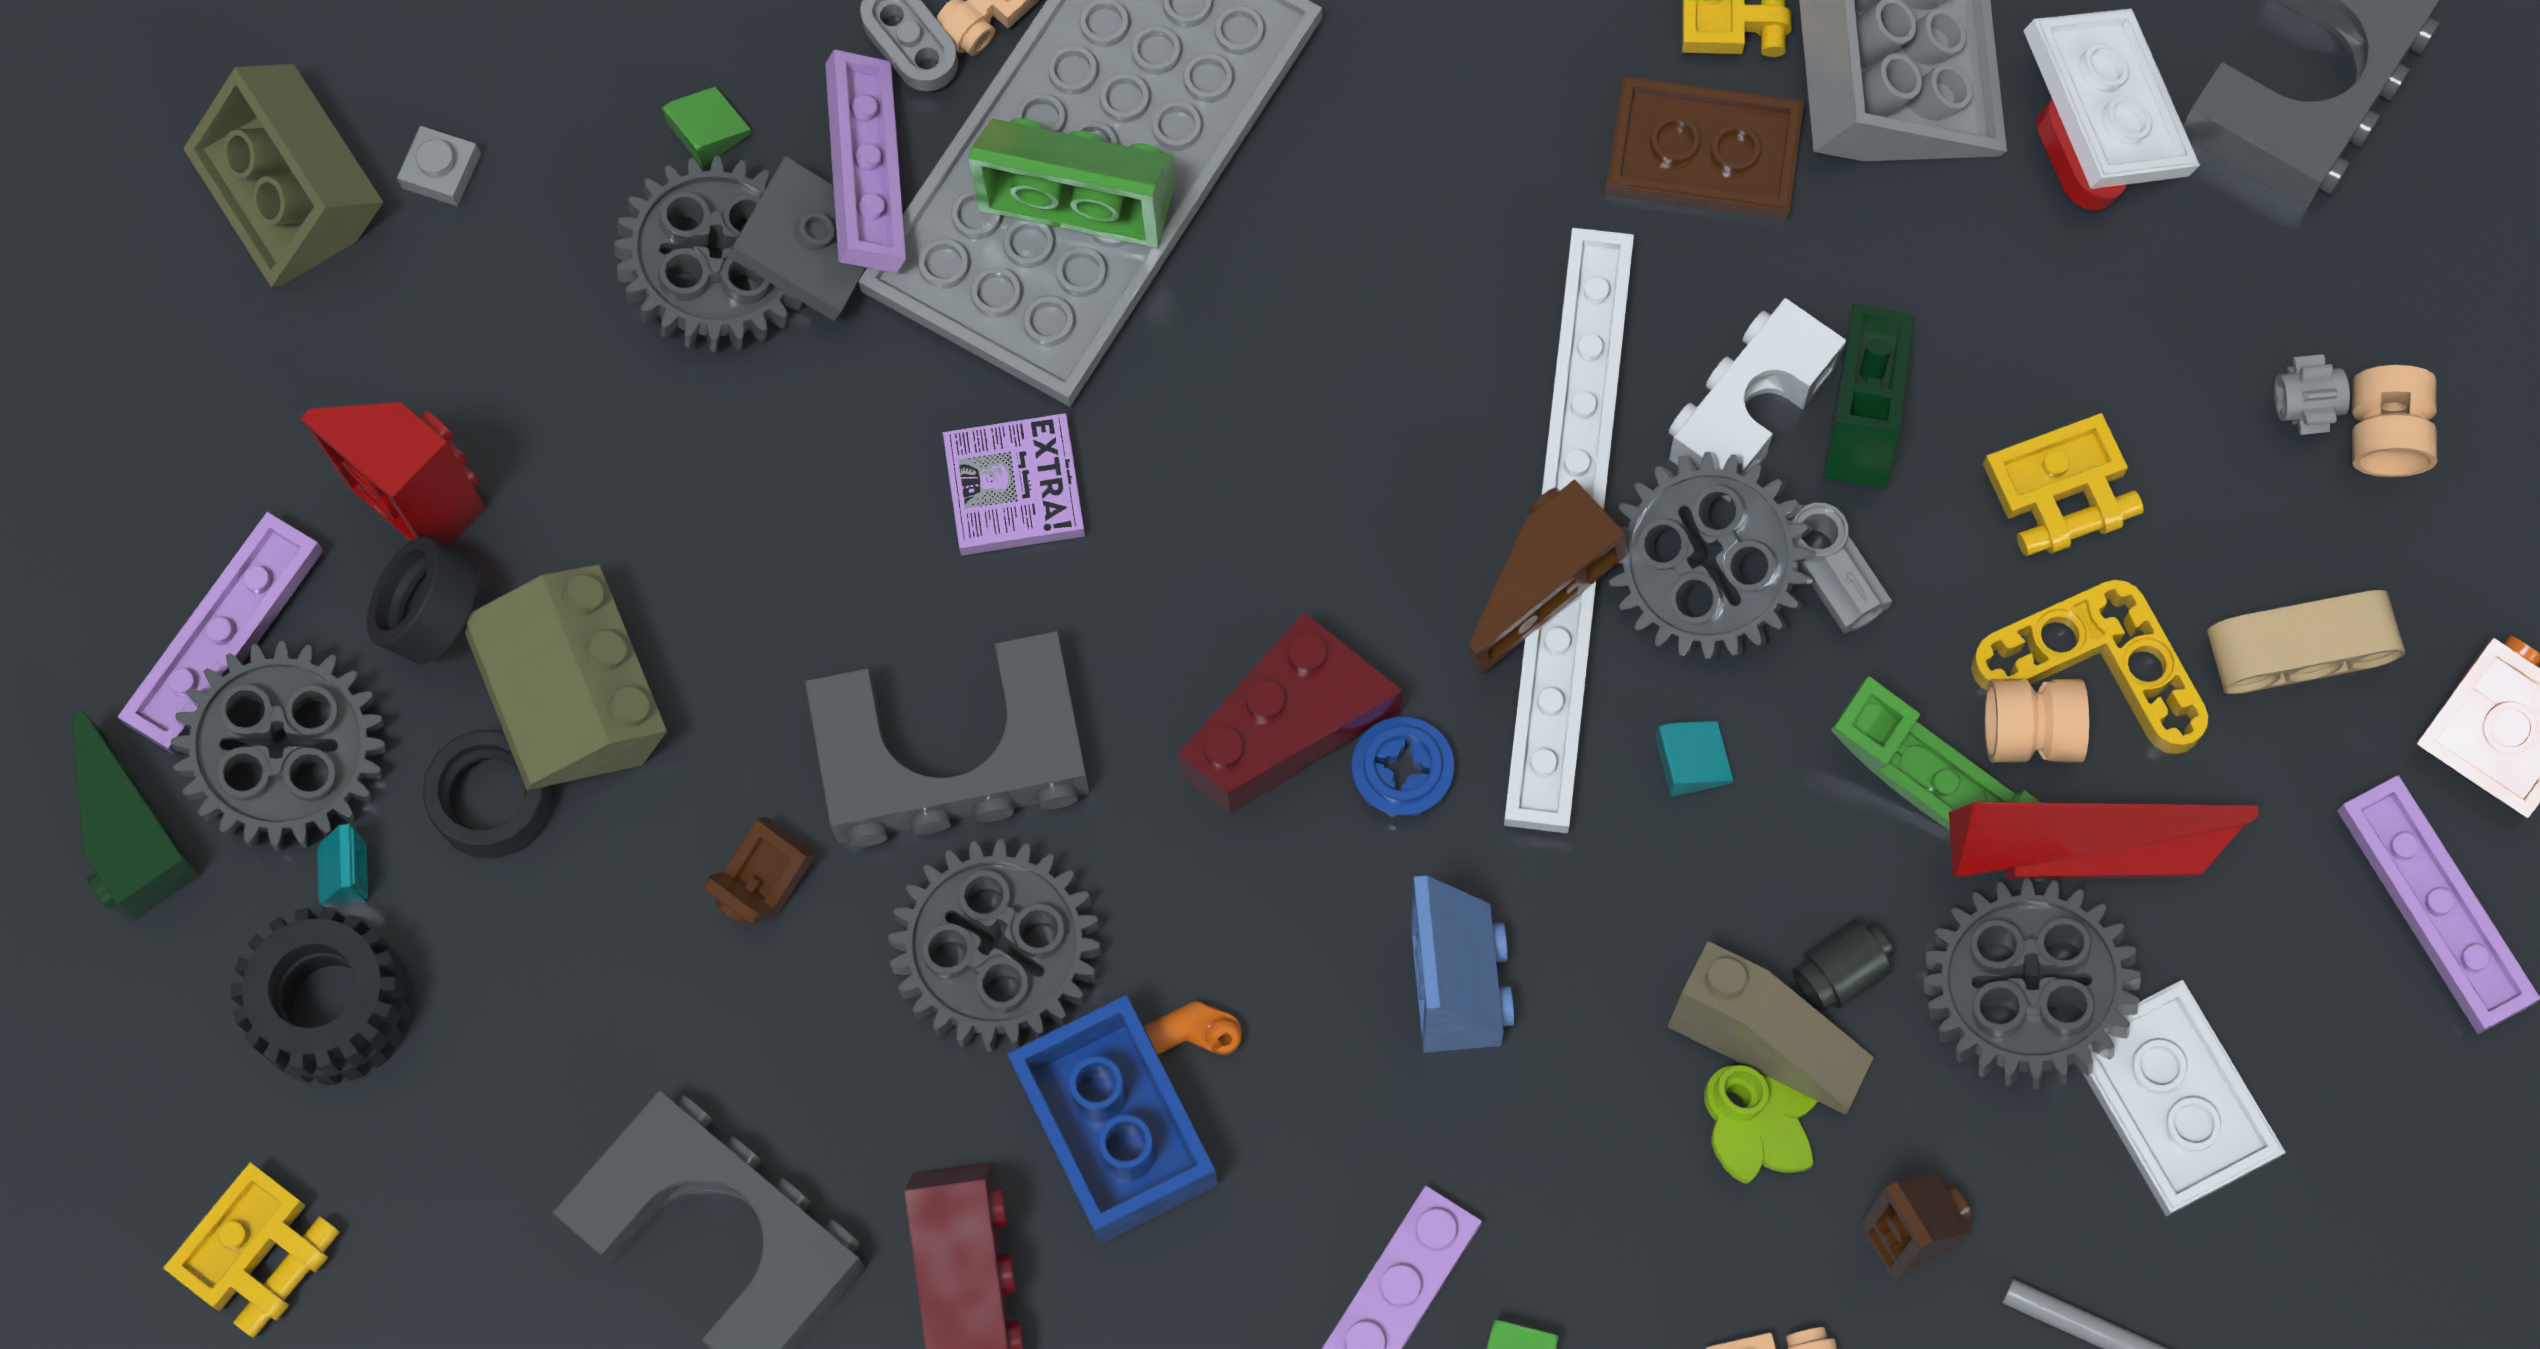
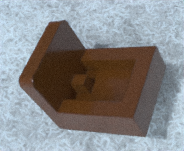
(760, 873)

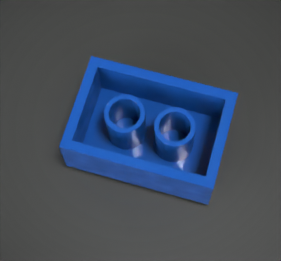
(1113, 1119)

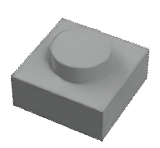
(439, 166)

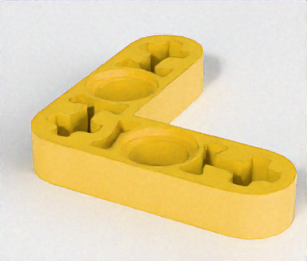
(2098, 636)

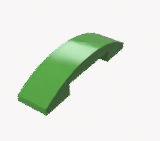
(1911, 758)

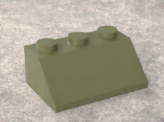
(281, 171)
(565, 678)

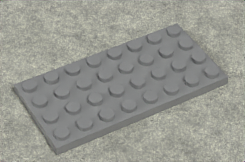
(1132, 73)

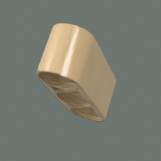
(2305, 641)

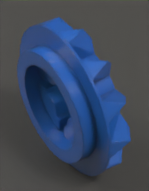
(1384, 744)

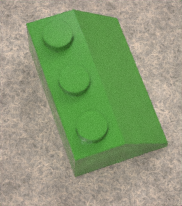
(1072, 181)

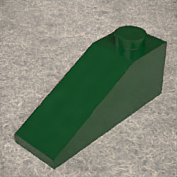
(1869, 397)
(121, 831)

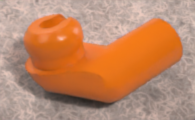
(1196, 1024)

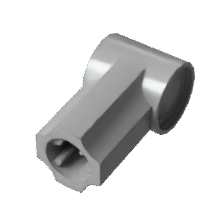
(1840, 571)

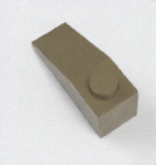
(1768, 1028)

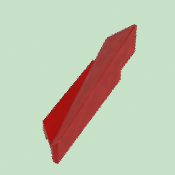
(2091, 839)

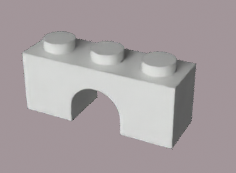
(1783, 356)

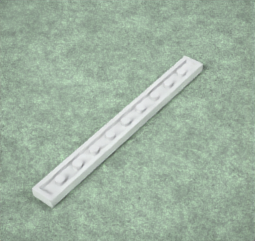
(1578, 450)

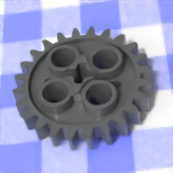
(714, 303)
(1758, 524)
(283, 689)
(960, 991)
(2033, 1039)

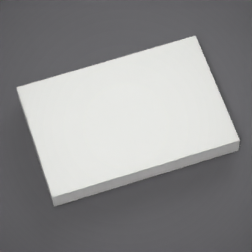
(2111, 98)
(2180, 1102)

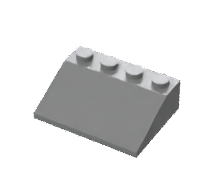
(1902, 79)

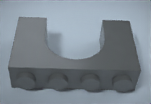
(2301, 143)
(877, 796)
(673, 1155)

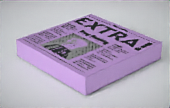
(1013, 484)

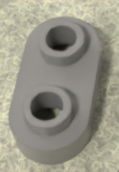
(911, 41)

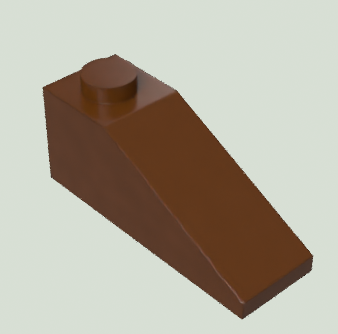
(1553, 560)
(1916, 1223)

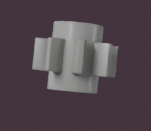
(2311, 394)

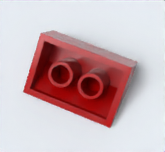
(400, 467)

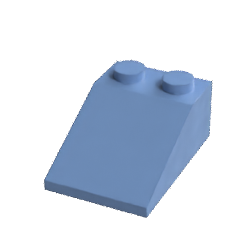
(1457, 968)

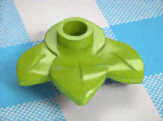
(1763, 1130)

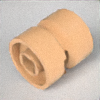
(2394, 422)
(2045, 721)

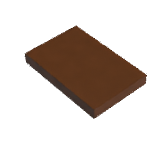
(1705, 148)

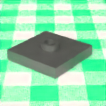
(795, 240)

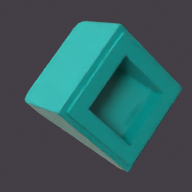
(1692, 756)
(342, 868)

